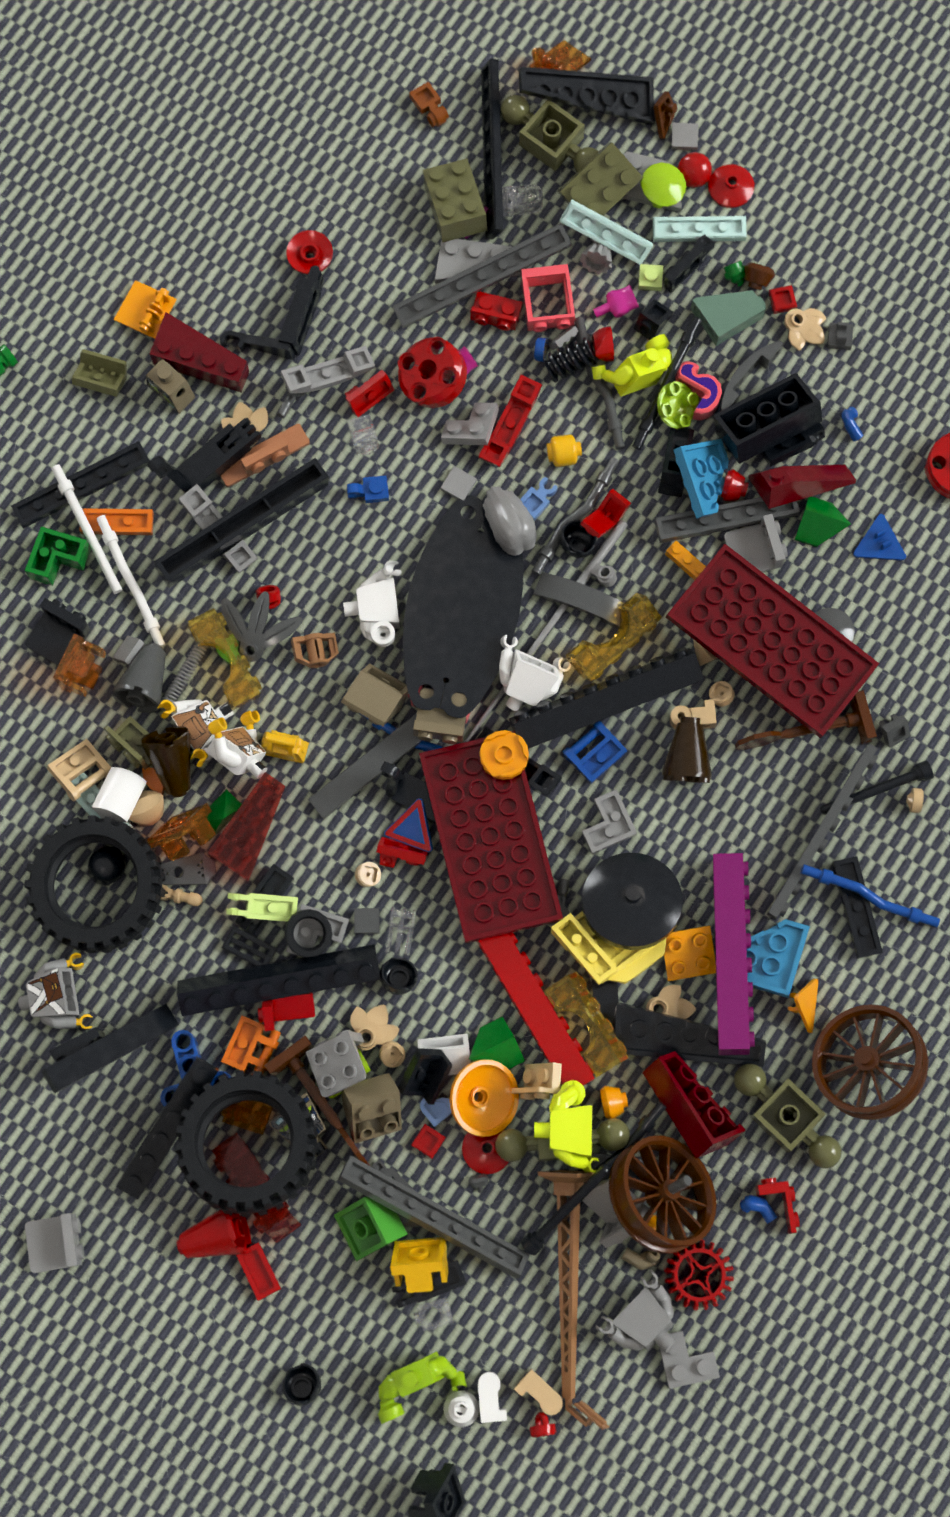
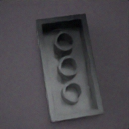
(768, 418)

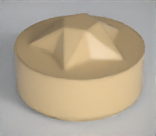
(721, 693)
(915, 800)
(367, 874)
(392, 1054)

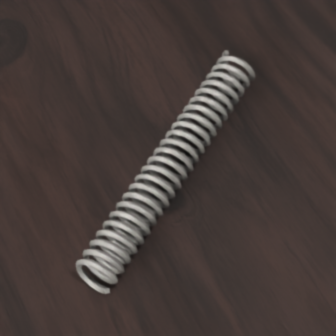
(181, 671)

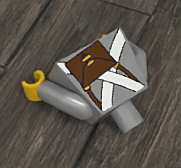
(54, 996)

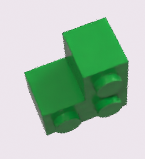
(51, 551)

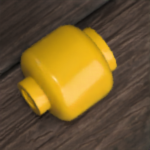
(563, 450)

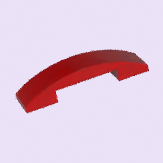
(511, 421)

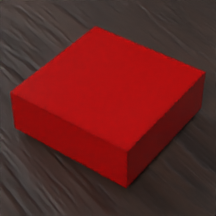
(782, 299)
(428, 1141)

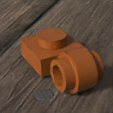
(427, 99)

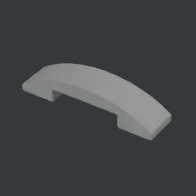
(328, 373)
(205, 514)

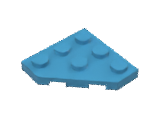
(702, 474)
(777, 957)

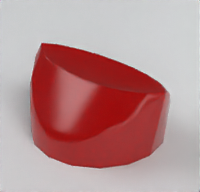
(603, 344)

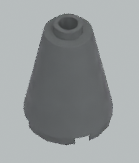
(142, 680)

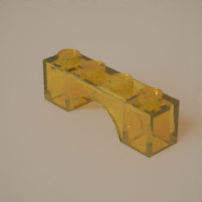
(636, 619)
(210, 631)
(604, 1048)

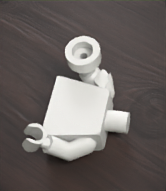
(377, 606)

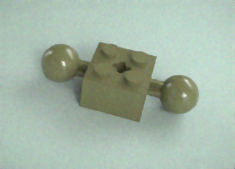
(548, 133)
(513, 1144)
(823, 1149)

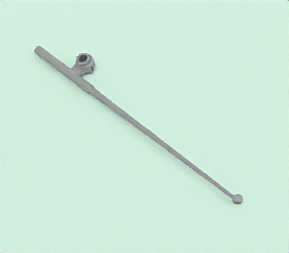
(605, 574)

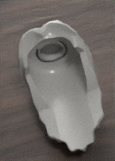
(509, 521)

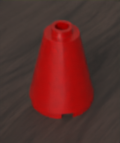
(216, 1236)

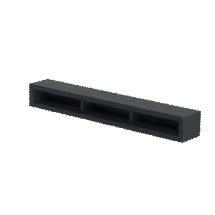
(241, 522)
(607, 698)
(278, 980)

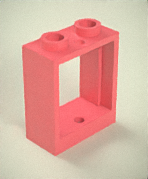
(546, 276)

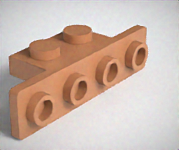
(266, 454)

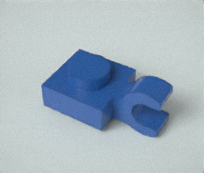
(373, 489)

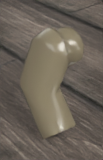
(643, 1260)

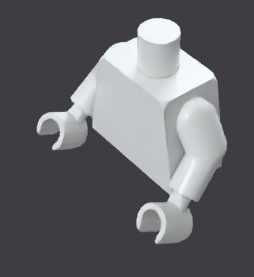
(527, 677)

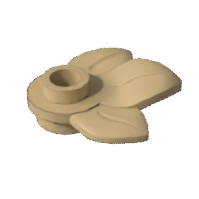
(807, 330)
(241, 411)
(671, 1002)
(375, 1025)

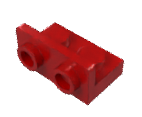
(496, 311)

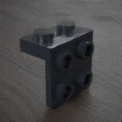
(55, 630)

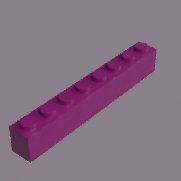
(731, 954)

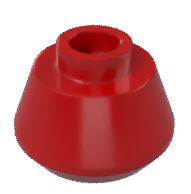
(734, 486)

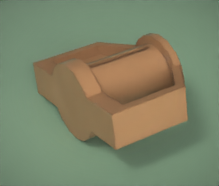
(314, 649)

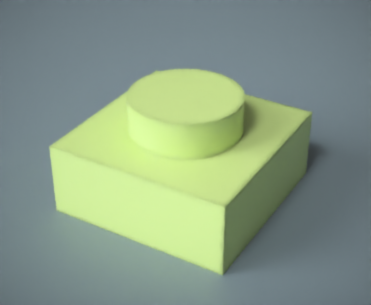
(650, 277)

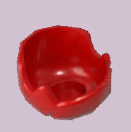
(695, 169)

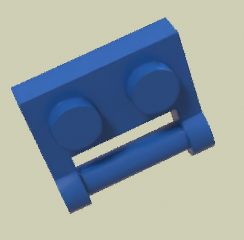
(600, 757)

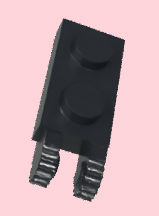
(273, 883)
(455, 1280)

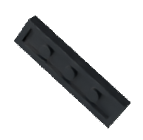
(857, 910)

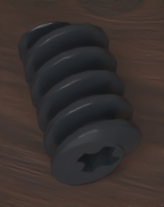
(567, 361)

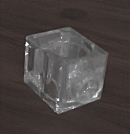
(363, 435)
(445, 1312)

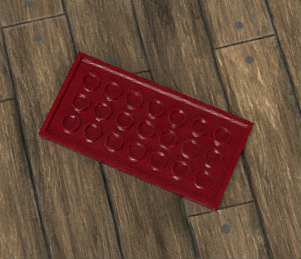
(772, 640)
(489, 844)

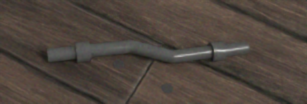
(614, 424)
(602, 481)

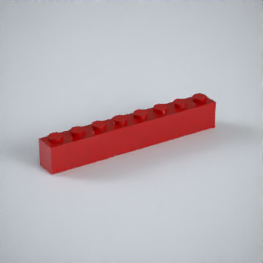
(535, 1007)

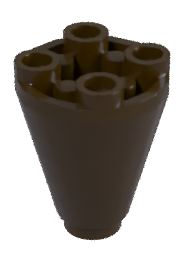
(688, 754)

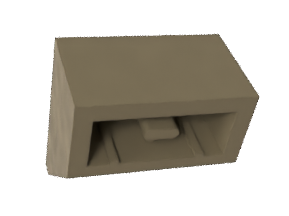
(376, 695)
(372, 1108)

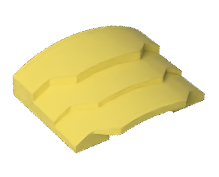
(600, 958)

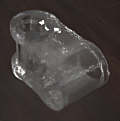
(519, 203)

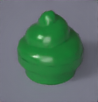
(735, 273)

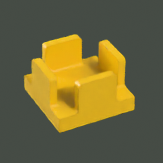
(417, 1261)

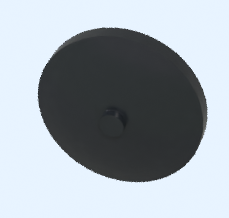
(632, 901)

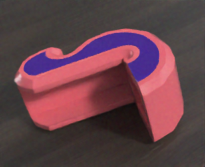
(704, 386)

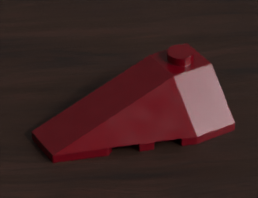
(793, 483)

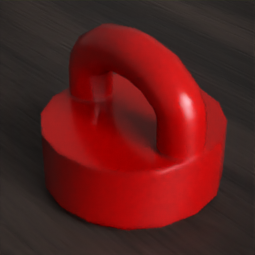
(274, 594)
(542, 1430)

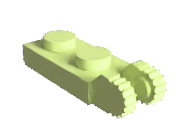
(264, 906)

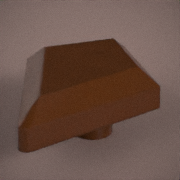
(664, 113)

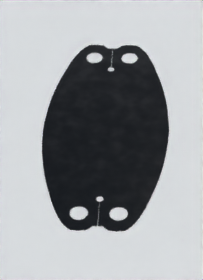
(459, 610)

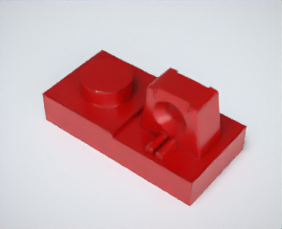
(369, 394)
(392, 849)

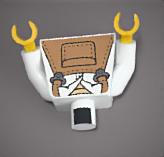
(196, 717)
(238, 747)

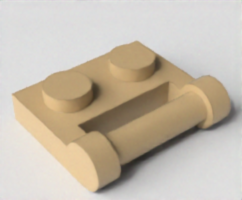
(74, 764)

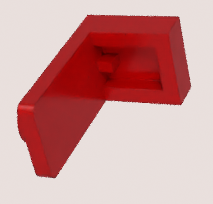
(607, 515)
(286, 1009)
(771, 1186)

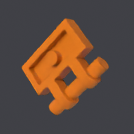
(244, 1043)

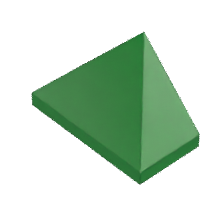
(222, 811)

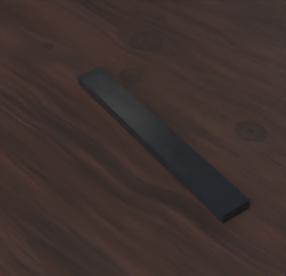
(492, 148)

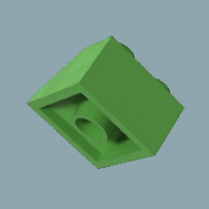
(369, 1227)

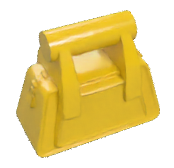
(284, 746)

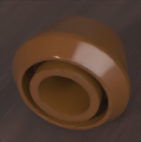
(758, 275)

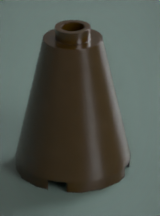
(170, 758)

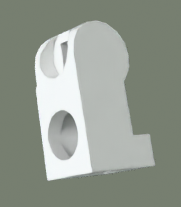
(488, 1389)

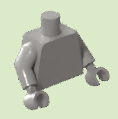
(644, 1320)

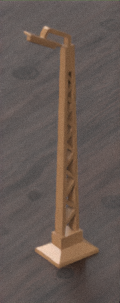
(566, 1184)

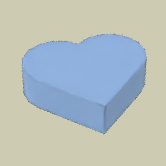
(437, 1112)

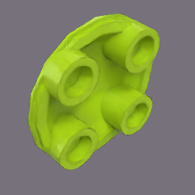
(663, 185)
(677, 404)

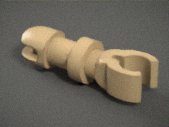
(180, 896)

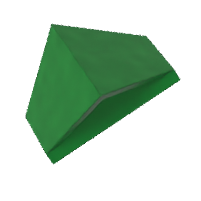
(820, 522)
(498, 1044)

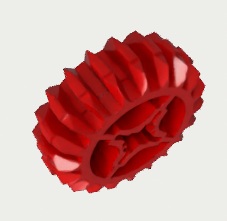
(717, 1264)

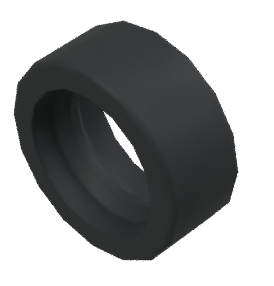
(318, 949)

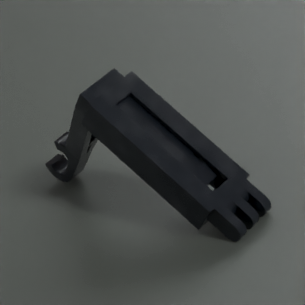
(295, 325)
(211, 458)
(406, 789)

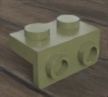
(100, 373)

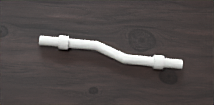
(110, 539)

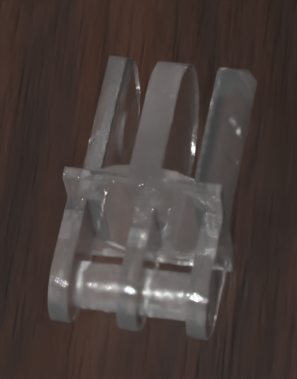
(400, 928)

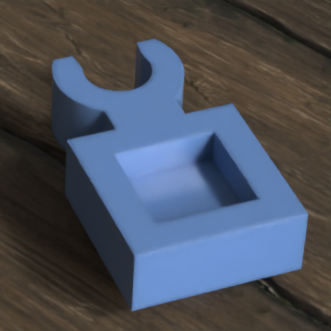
(536, 500)

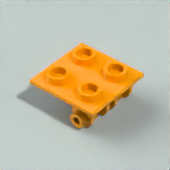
(145, 308)
(689, 953)

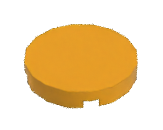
(504, 754)

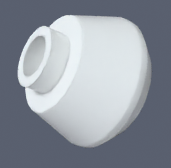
(469, 1412)

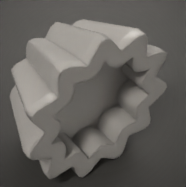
(596, 258)

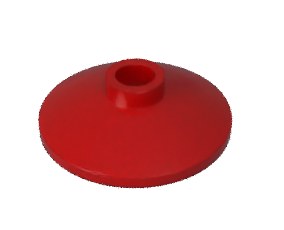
(731, 195)
(309, 243)
(479, 1160)

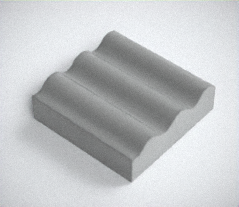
(684, 136)
(563, 338)
(458, 483)
(128, 650)

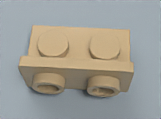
(540, 1081)

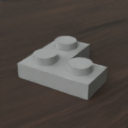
(472, 431)
(615, 825)
(308, 929)
(686, 1369)

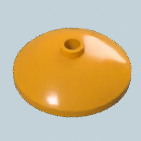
(495, 1102)

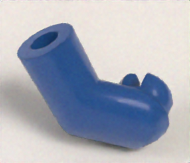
(850, 425)
(760, 1205)

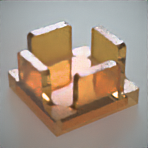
(79, 666)
(170, 833)

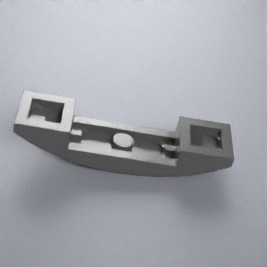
(764, 357)
(579, 597)

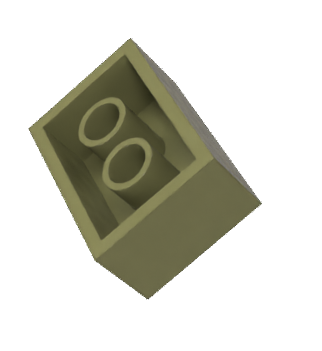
(602, 180)
(455, 200)

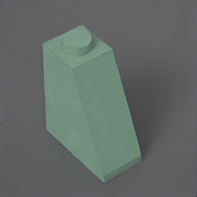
(728, 313)

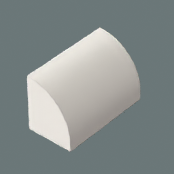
(119, 794)
(455, 1048)

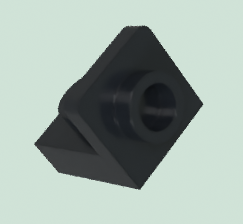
(652, 319)

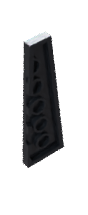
(600, 92)
(659, 1034)

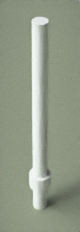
(66, 488)

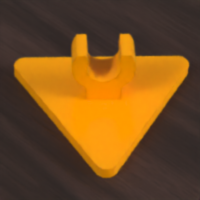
(806, 1003)

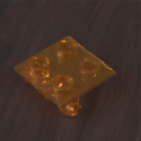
(561, 57)
(248, 1116)

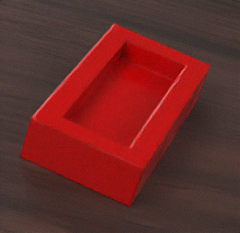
(259, 1272)

